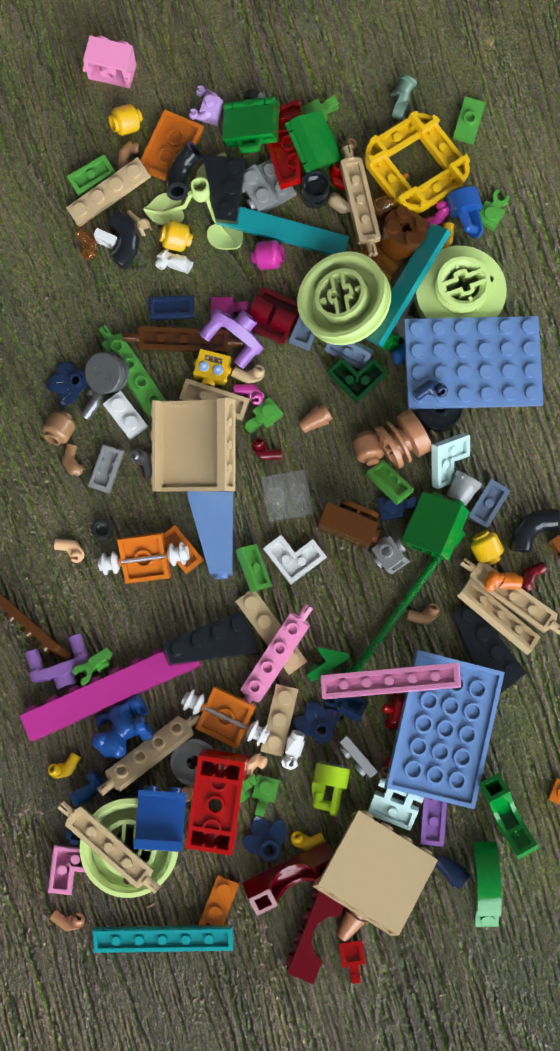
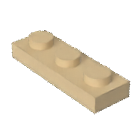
(198, 391)
(280, 719)

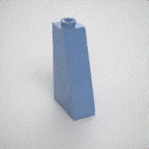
(214, 525)

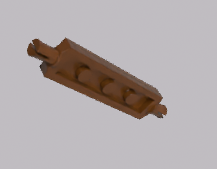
(181, 340)
(30, 629)

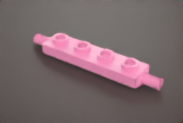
(276, 655)

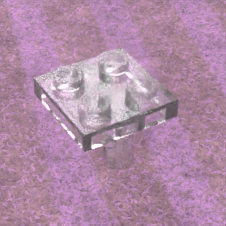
(287, 496)

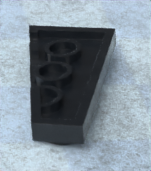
(216, 640)
(486, 647)

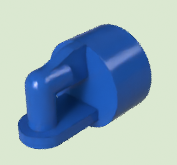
(465, 204)

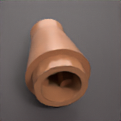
(316, 418)
(350, 925)

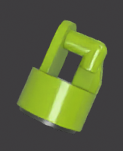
(329, 775)

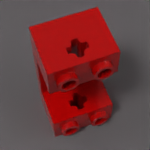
(217, 777)

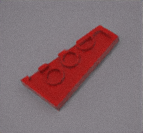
(283, 153)

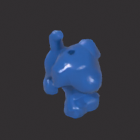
(113, 742)

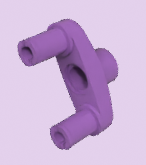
(240, 327)
(62, 672)

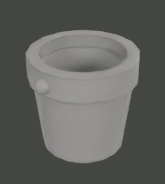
(463, 487)

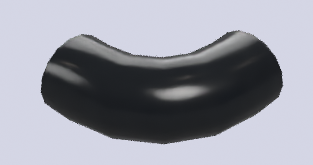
(180, 170)
(127, 239)
(531, 526)

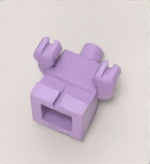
(210, 109)

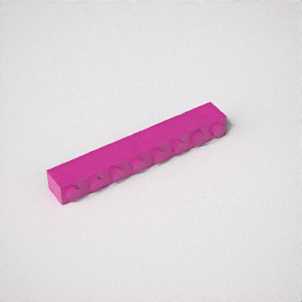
(100, 694)

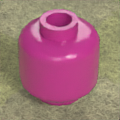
(268, 255)

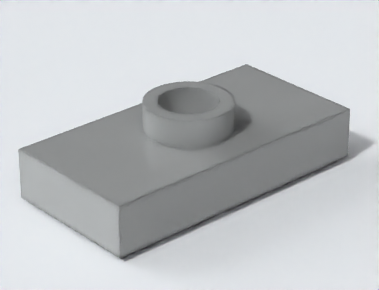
(106, 468)

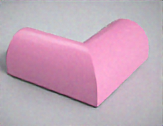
(63, 866)

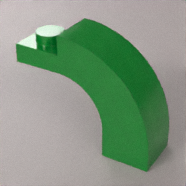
(506, 816)
(487, 884)

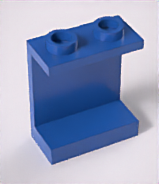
(160, 819)

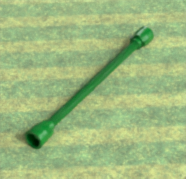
(398, 612)

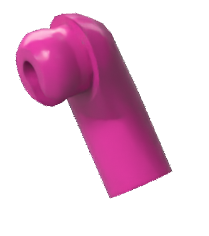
(438, 217)
(251, 391)

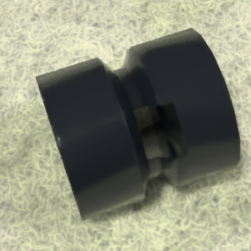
(315, 189)

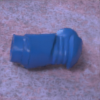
(86, 791)

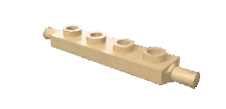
(360, 200)
(516, 600)
(148, 753)
(109, 847)

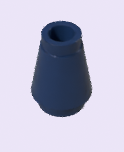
(453, 872)

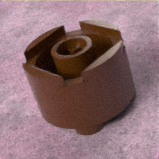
(402, 233)

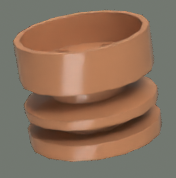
(405, 438)

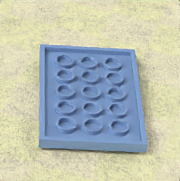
(477, 360)
(445, 735)

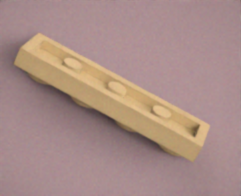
(108, 192)
(498, 616)
(267, 626)

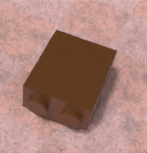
(350, 523)

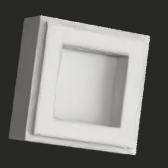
(105, 239)

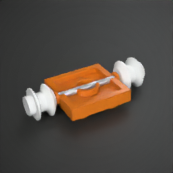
(143, 558)
(225, 717)

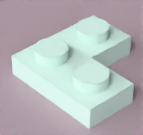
(443, 458)

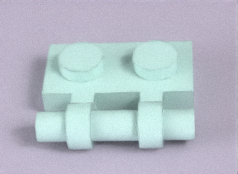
(394, 810)

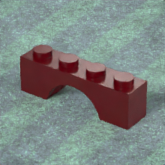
(268, 887)
(305, 961)

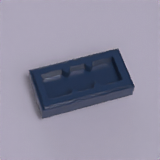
(172, 307)

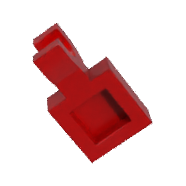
(352, 956)

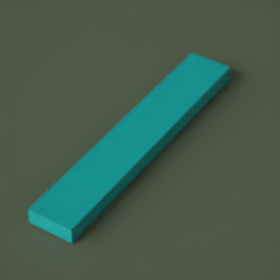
(289, 232)
(410, 281)
(163, 938)

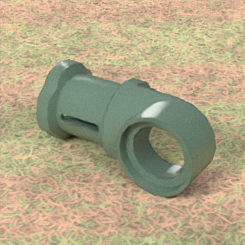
(401, 95)

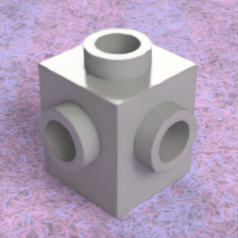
(390, 554)

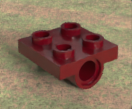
(273, 315)

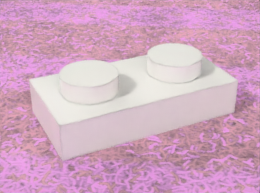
(125, 415)

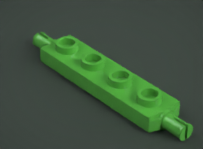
(139, 380)

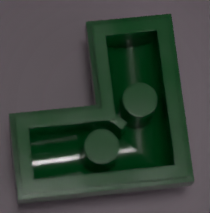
(356, 383)

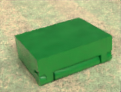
(251, 123)
(313, 141)

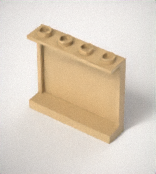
(193, 445)
(376, 873)

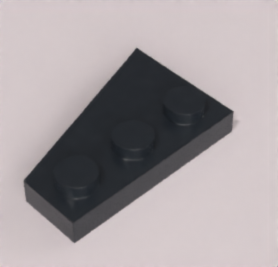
(225, 186)

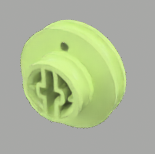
(468, 270)
(344, 298)
(121, 817)

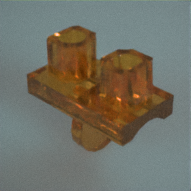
(386, 264)

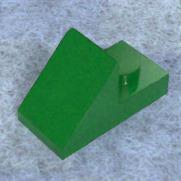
(332, 660)

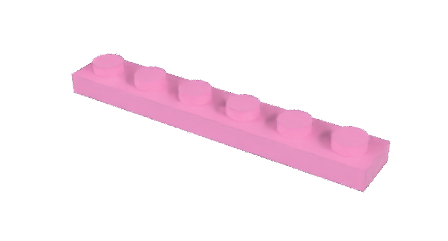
(391, 681)

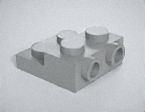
(263, 188)

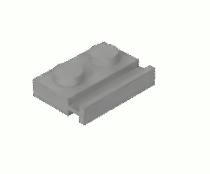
(363, 766)

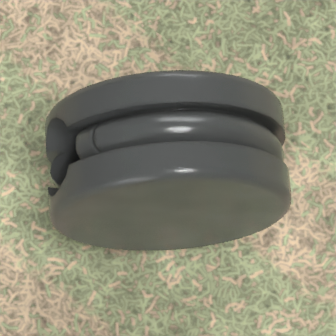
(106, 372)

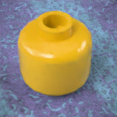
(125, 119)
(175, 236)
(487, 547)

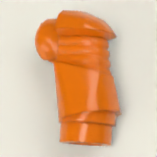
(505, 580)

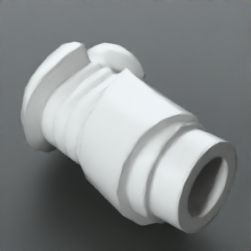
(173, 261)
(293, 749)

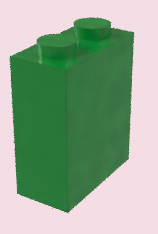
(436, 525)

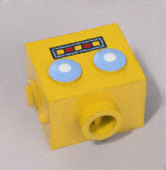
(212, 368)

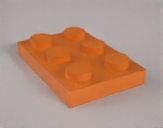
(167, 140)

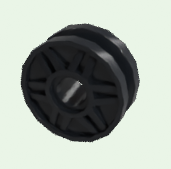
(439, 420)

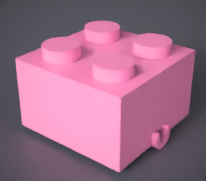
(109, 61)

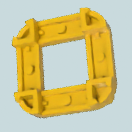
(389, 178)

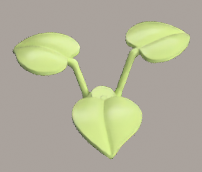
(164, 209)

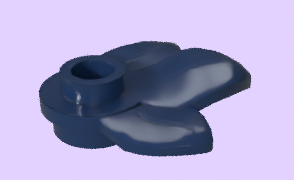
(64, 383)
(316, 718)
(263, 835)

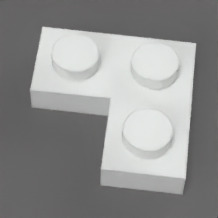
(294, 564)

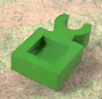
(492, 212)

